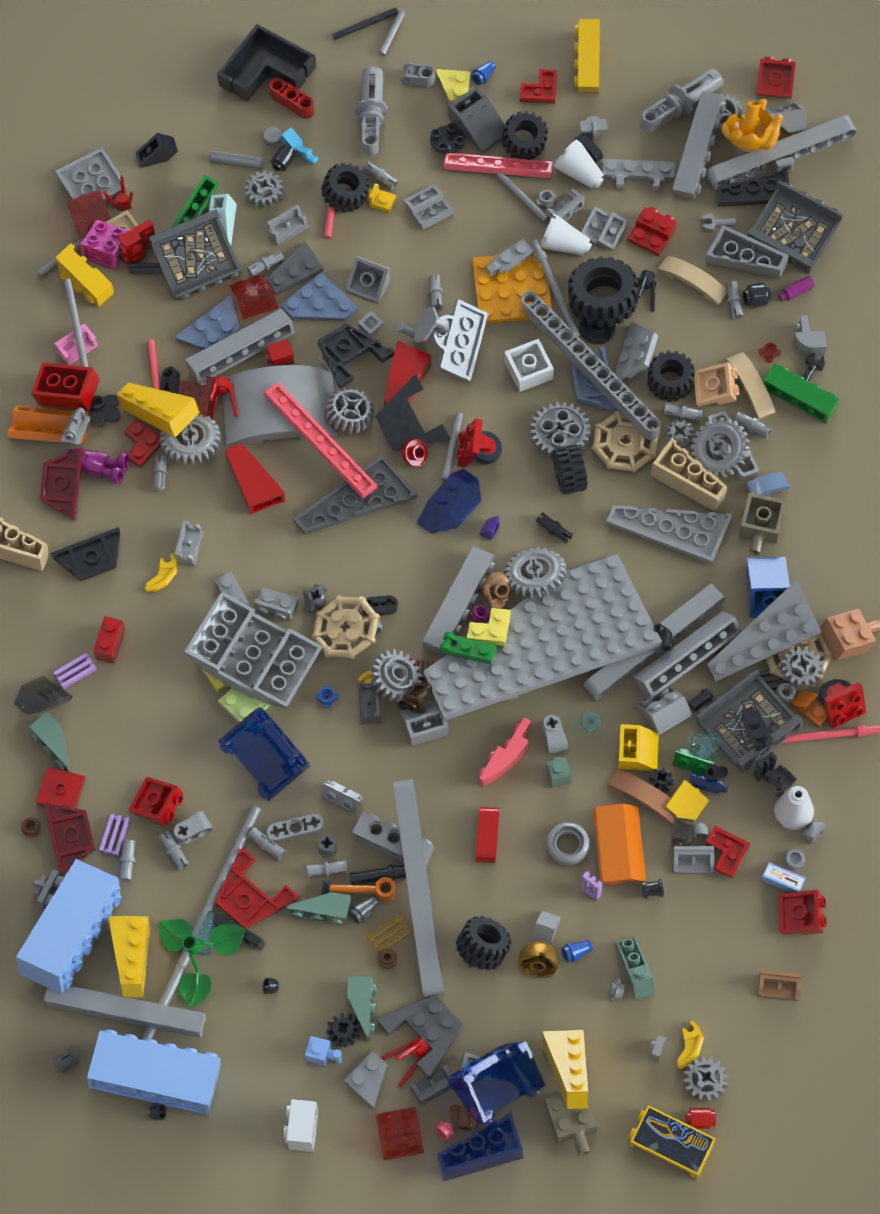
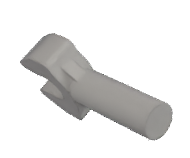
(715, 222)

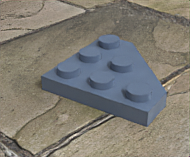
(319, 302)

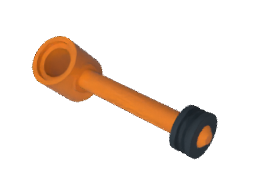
(383, 882)

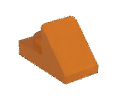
(809, 707)

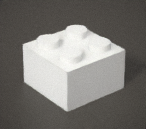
(529, 365)
(302, 1125)

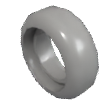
(567, 828)

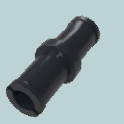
(554, 527)

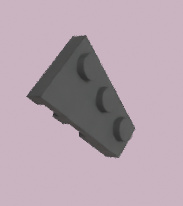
(295, 269)

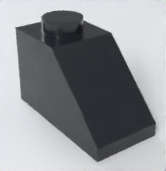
(156, 150)

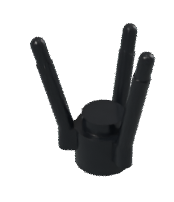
(645, 282)

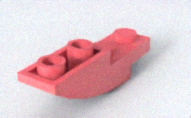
(505, 758)

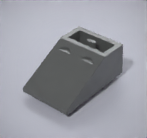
(477, 118)

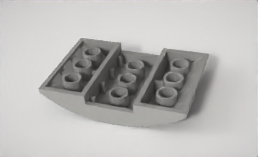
(259, 418)
(238, 651)

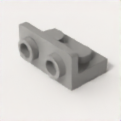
(276, 604)

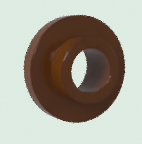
(29, 822)
(387, 964)

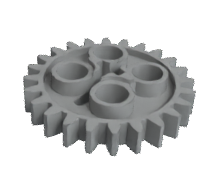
(550, 418)

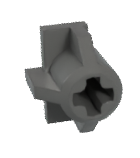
(315, 598)

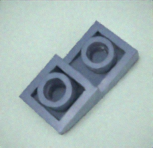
(768, 484)

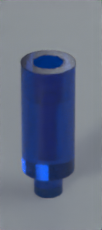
(704, 783)

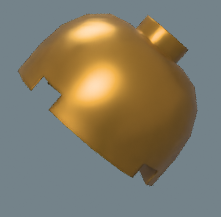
(539, 959)

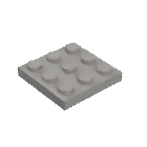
(90, 174)

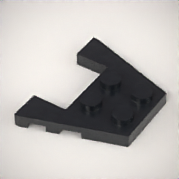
(345, 346)
(400, 421)

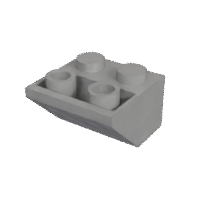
(664, 710)
(424, 726)

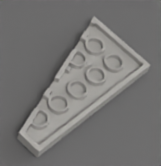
(680, 530)

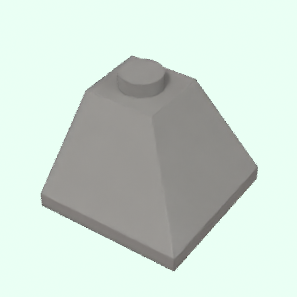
(793, 116)

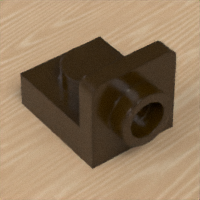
(416, 695)

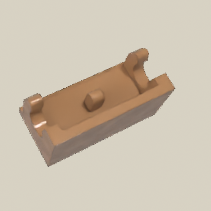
(779, 985)

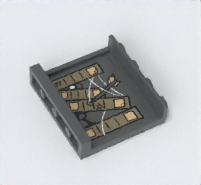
(796, 226)
(195, 255)
(725, 719)

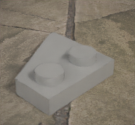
(368, 1078)

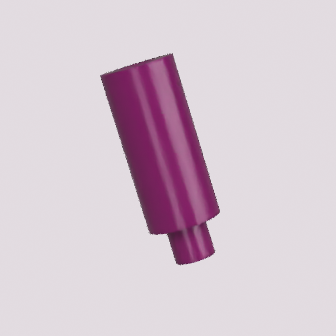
(796, 288)

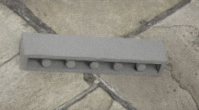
(698, 144)
(240, 346)
(459, 599)
(687, 654)

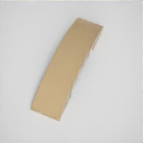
(694, 277)
(753, 385)

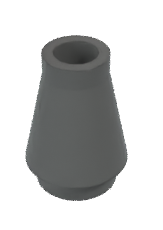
(362, 910)

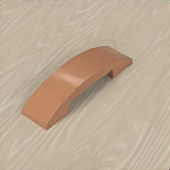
(643, 793)

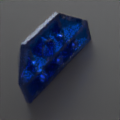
(451, 503)

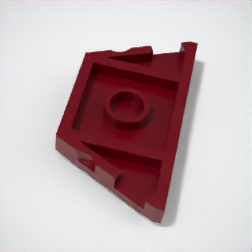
(62, 482)
(69, 835)

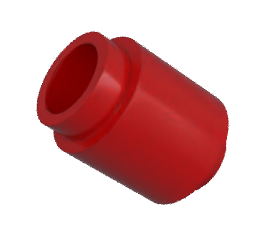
(701, 1118)

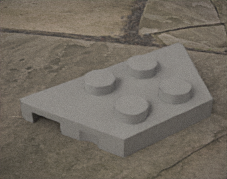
(636, 351)

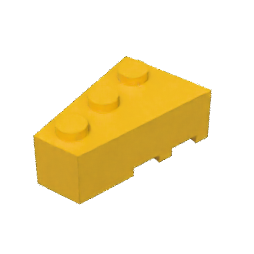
(83, 277)

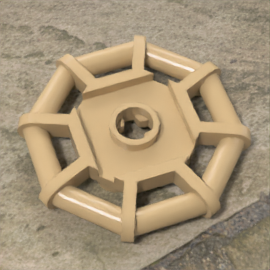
(617, 448)
(338, 620)
(826, 655)

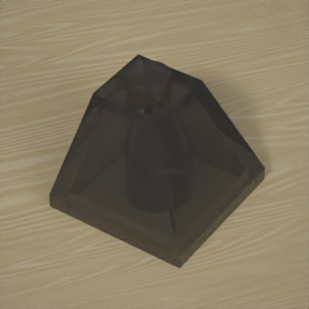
(40, 696)

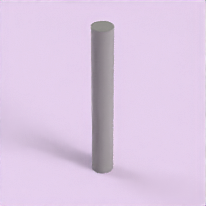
(392, 32)

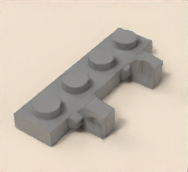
(638, 169)

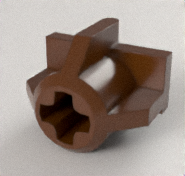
(462, 1118)

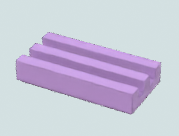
(72, 664)
(118, 819)
(594, 889)

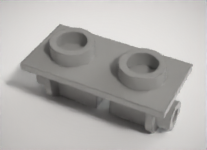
(76, 427)
(335, 793)

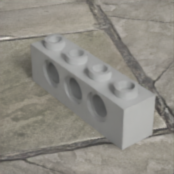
(380, 842)

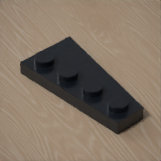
(752, 191)

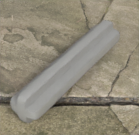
(236, 159)

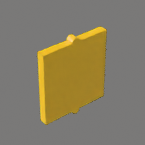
(687, 802)

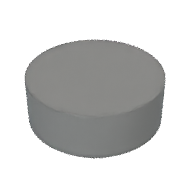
(271, 136)
(794, 859)

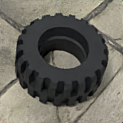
(603, 273)

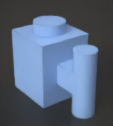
(320, 1051)

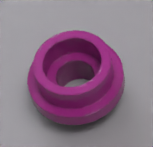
(479, 614)

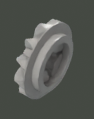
(682, 440)

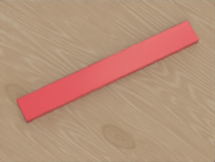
(320, 440)

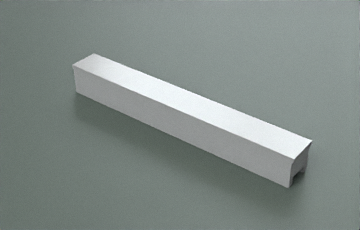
(127, 1010)

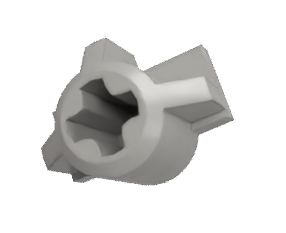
(593, 127)

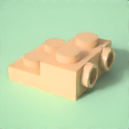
(716, 385)

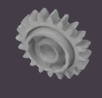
(384, 669)

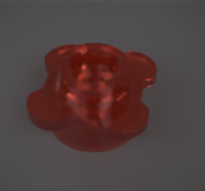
(772, 348)

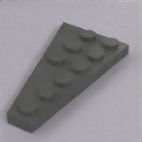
(345, 504)

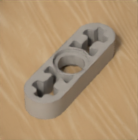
(302, 833)

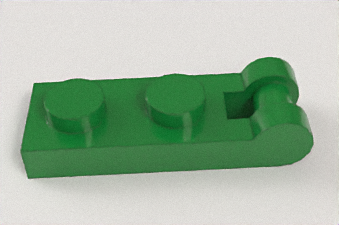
(468, 648)

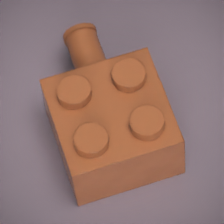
(849, 634)

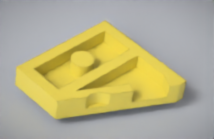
(454, 83)

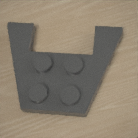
(431, 1022)

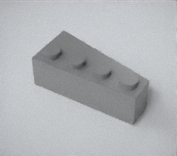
(745, 254)

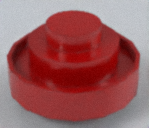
(414, 453)

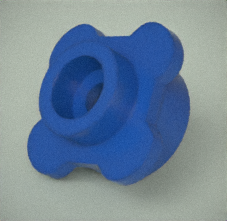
(327, 691)

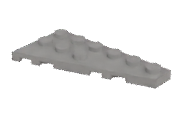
(774, 630)

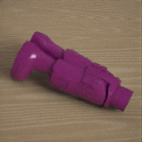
(95, 464)

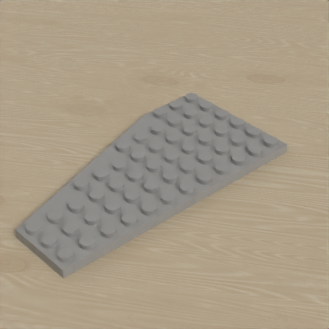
(551, 638)

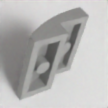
(428, 206)
(603, 228)

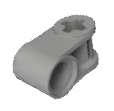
(418, 75)
(554, 737)
(195, 828)

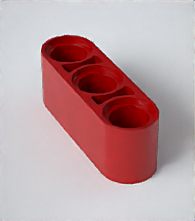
(288, 91)
(487, 834)

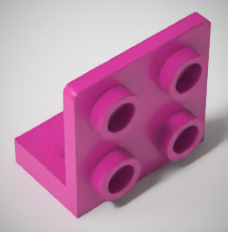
(102, 244)

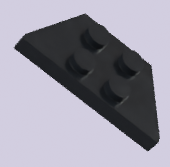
(91, 555)

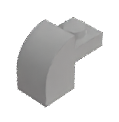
(809, 341)

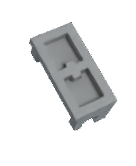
(568, 206)
(287, 225)
(188, 544)
(693, 859)

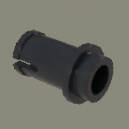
(701, 699)
(714, 772)

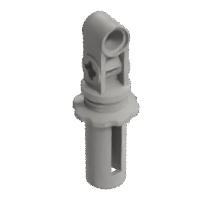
(680, 100)
(371, 110)

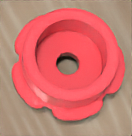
(444, 1130)

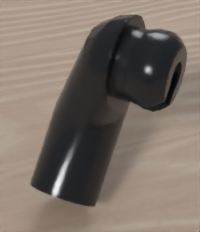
(665, 635)

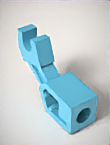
(292, 139)

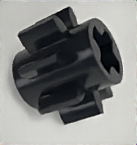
(662, 774)

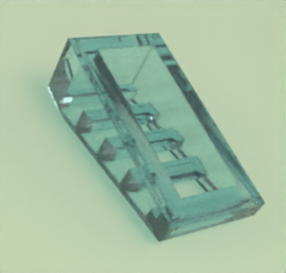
(204, 933)

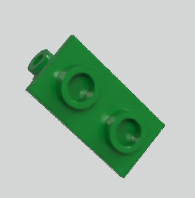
(686, 760)

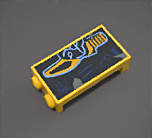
(672, 1141)

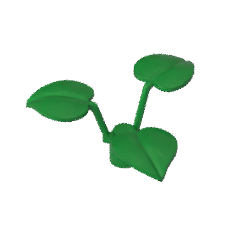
(177, 935)

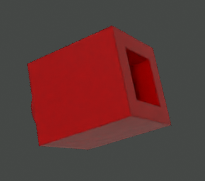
(279, 353)

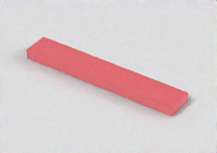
(496, 165)

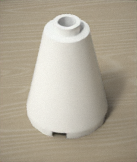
(579, 165)
(564, 238)
(794, 809)

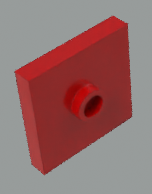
(60, 788)

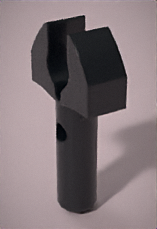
(812, 367)

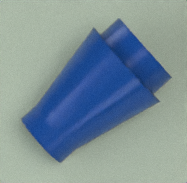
(482, 73)
(576, 950)

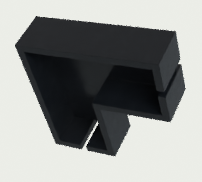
(264, 56)

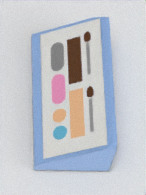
(783, 878)

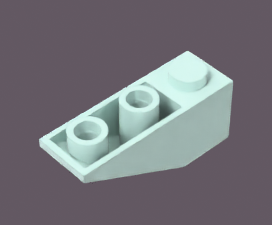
(226, 209)

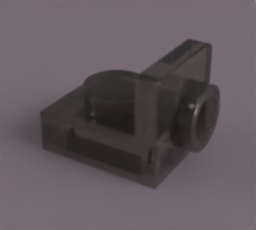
(681, 832)

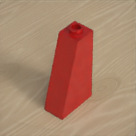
(405, 364)
(254, 482)

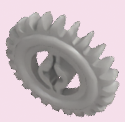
(196, 450)
(732, 455)
(555, 574)

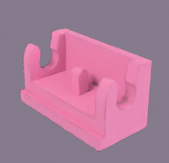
(67, 345)

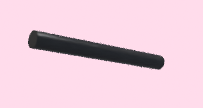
(363, 24)

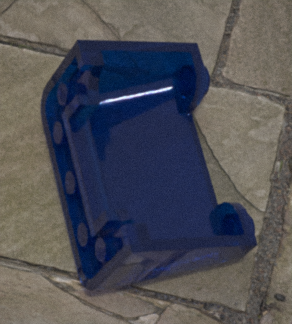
(265, 752)
(496, 1080)

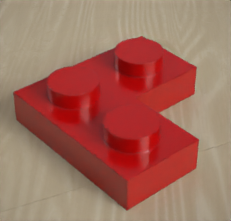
(544, 91)
(146, 442)
(732, 850)

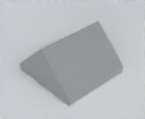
(368, 279)

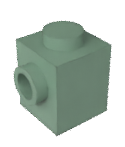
(558, 771)

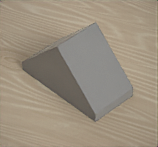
(546, 927)

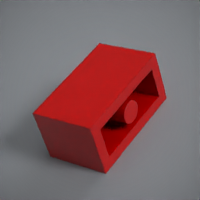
(109, 639)

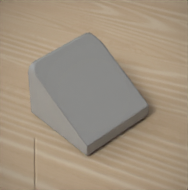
(813, 831)

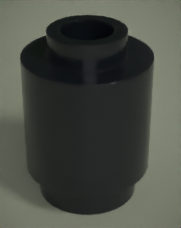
(283, 158)

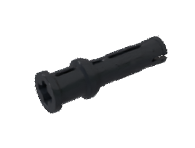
(374, 875)

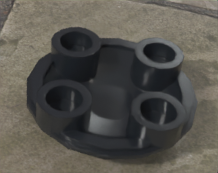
(447, 139)

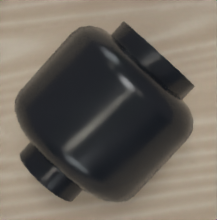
(756, 295)

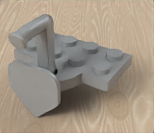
(459, 338)

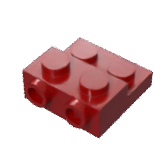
(776, 77)
(652, 231)
(135, 242)
(157, 801)
(802, 912)

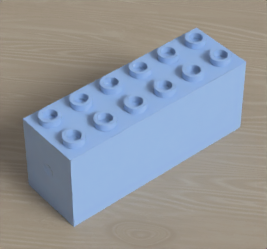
(69, 926)
(154, 1072)

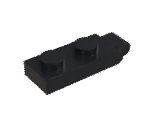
(756, 728)

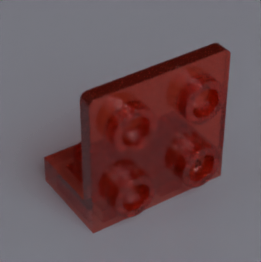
(87, 210)
(254, 296)
(200, 393)
(399, 1133)

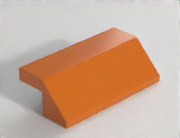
(40, 423)
(619, 844)

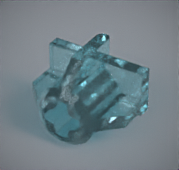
(704, 745)

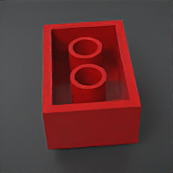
(65, 386)

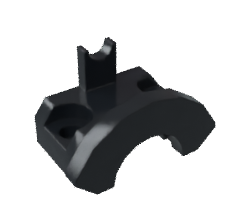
(781, 778)

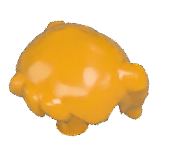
(754, 130)

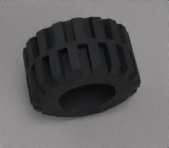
(529, 123)
(343, 199)
(671, 363)
(570, 469)
(483, 943)

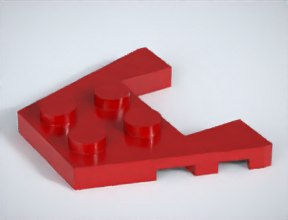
(244, 900)

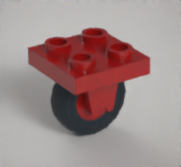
(477, 445)
(842, 701)

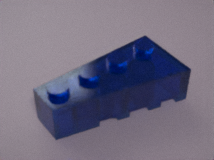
(482, 1150)

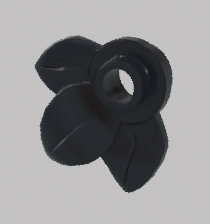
(106, 411)

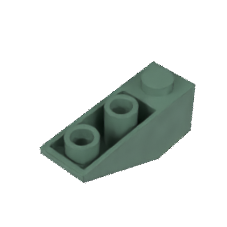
(50, 735)
(326, 907)
(636, 968)
(360, 1000)

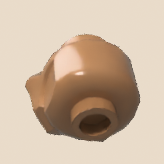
(497, 589)

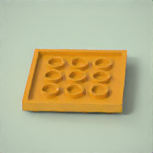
(502, 293)

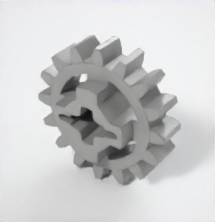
(264, 189)
(808, 662)
(700, 1073)

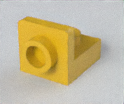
(380, 199)

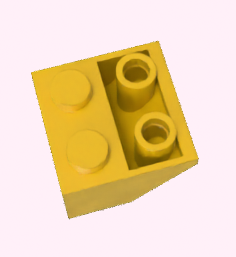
(637, 748)

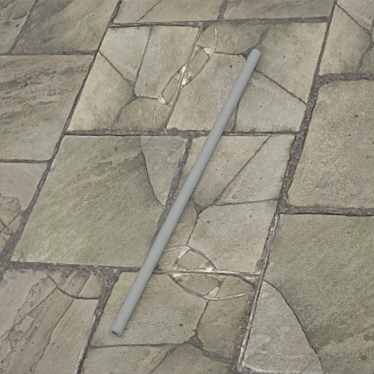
(209, 906)

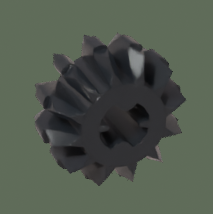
(340, 1037)

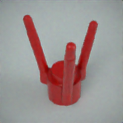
(121, 201)
(221, 387)
(415, 1048)

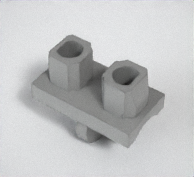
(45, 891)

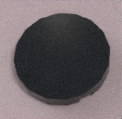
(595, 334)

